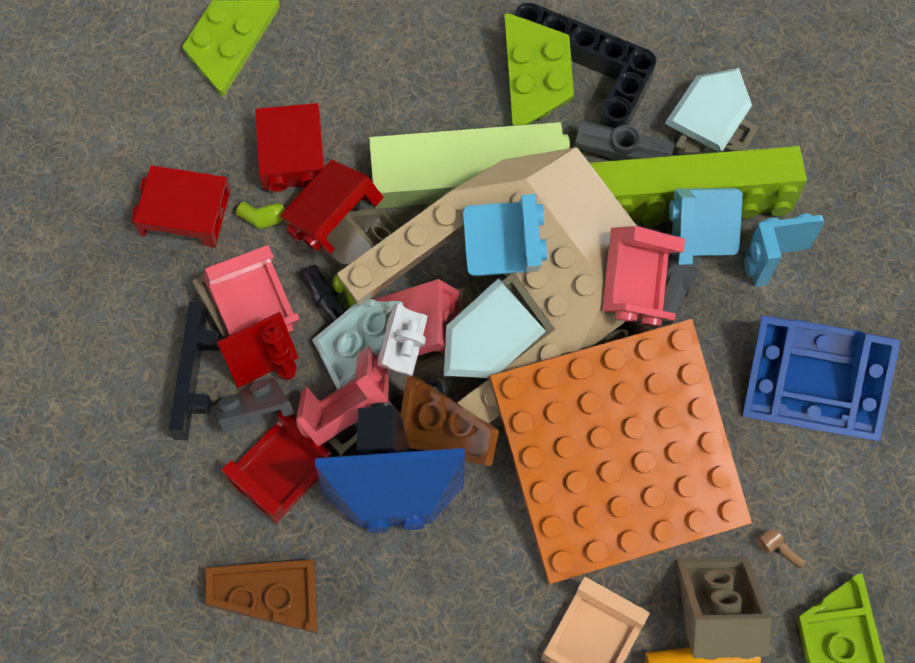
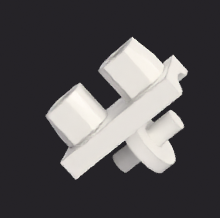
(402, 340)

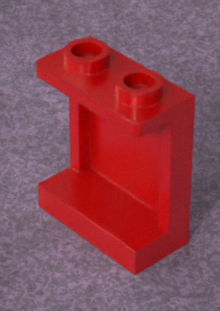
(289, 145)
(326, 203)
(182, 204)
(277, 468)

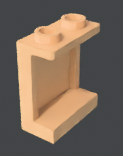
(596, 628)

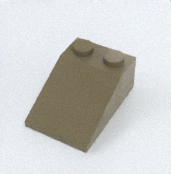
(724, 608)

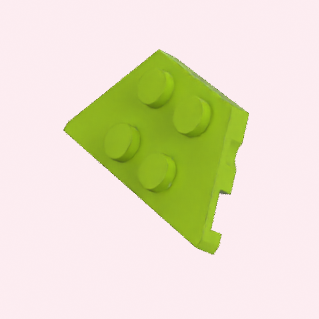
(227, 38)
(537, 69)
(841, 627)

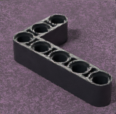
(597, 56)

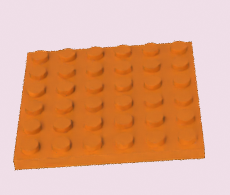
(619, 450)

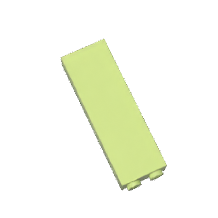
(431, 164)

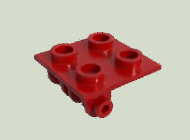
(260, 350)

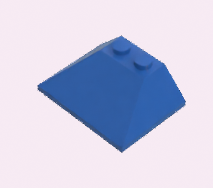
(821, 377)
(392, 486)

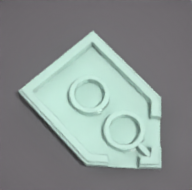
(712, 108)
(489, 334)
(350, 335)

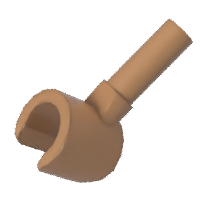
(774, 540)

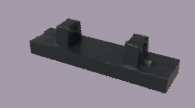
(186, 399)

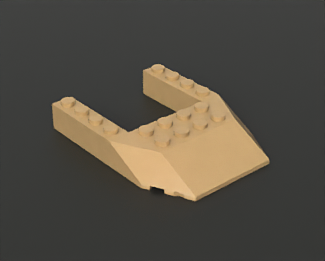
(566, 287)

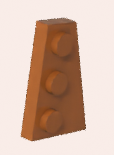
(440, 423)
(267, 591)

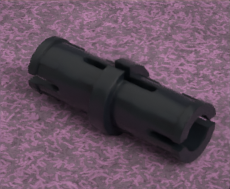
(323, 294)

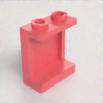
(638, 274)
(248, 291)
(436, 301)
(339, 410)

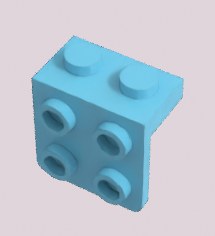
(707, 221)
(504, 237)
(777, 237)

